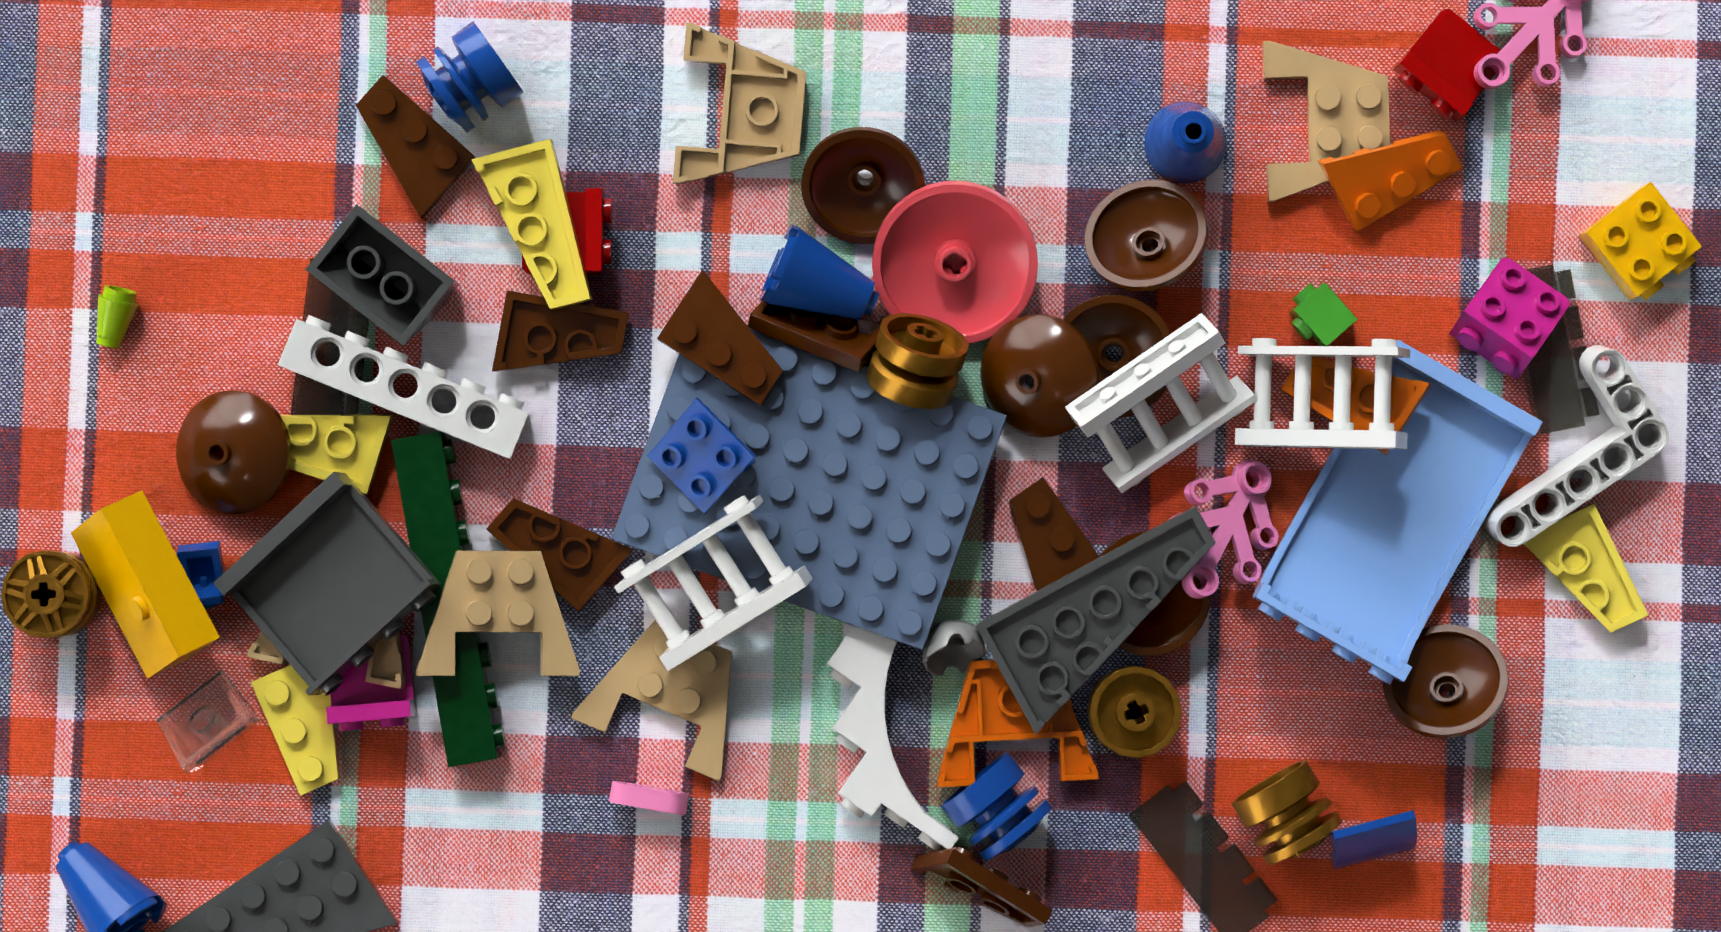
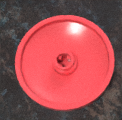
(956, 258)

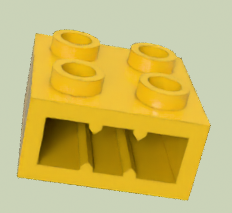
(1641, 242)

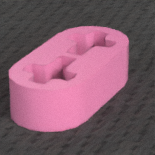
(649, 797)

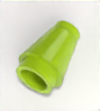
(114, 315)

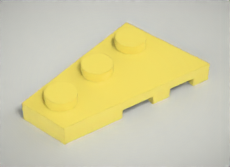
(338, 444)
(1589, 565)
(300, 728)

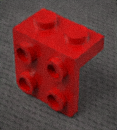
(1444, 65)
(589, 214)

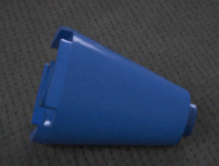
(1176, 154)
(817, 280)
(106, 893)

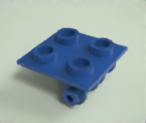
(701, 455)

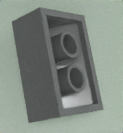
(382, 276)

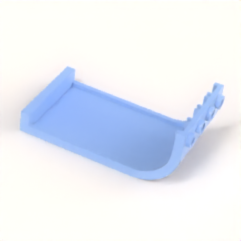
(1393, 527)

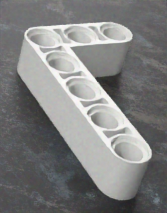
(1590, 457)

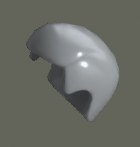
(952, 645)

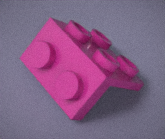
(1510, 317)
(364, 701)

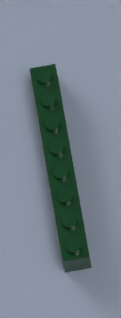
(434, 536)

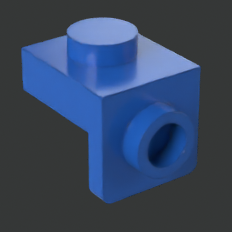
(203, 567)

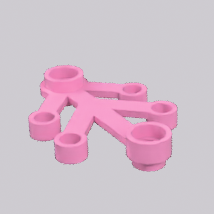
(1539, 24)
(1232, 525)

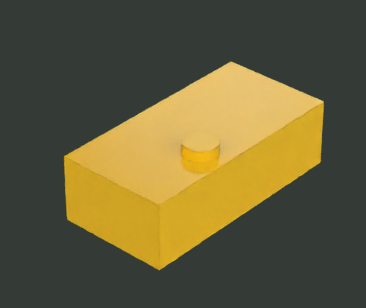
(144, 584)

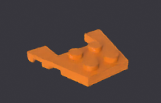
(992, 713)

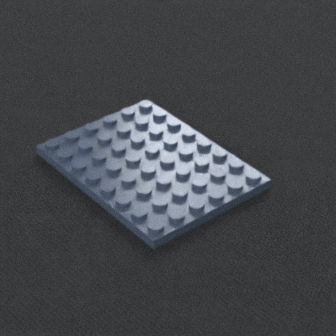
(847, 485)

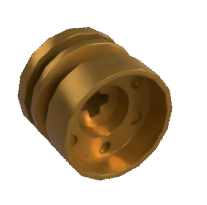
(75, 600)
(1287, 813)

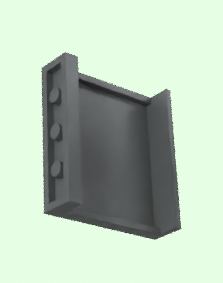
(329, 583)

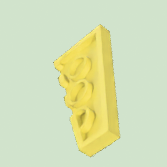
(535, 207)

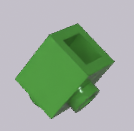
(1320, 314)

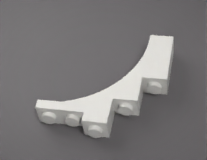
(876, 779)

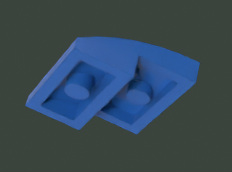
(1373, 839)

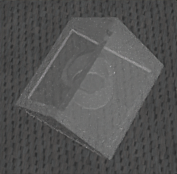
(207, 722)

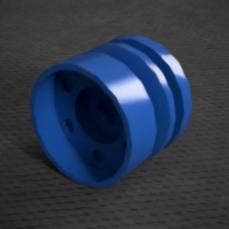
(469, 77)
(997, 807)

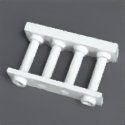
(1144, 376)
(1341, 430)
(749, 601)

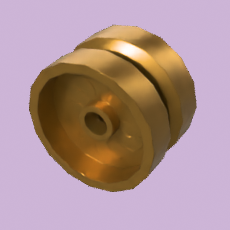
(917, 361)
(1158, 716)

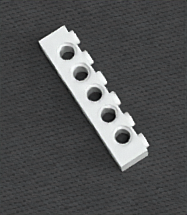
(301, 357)

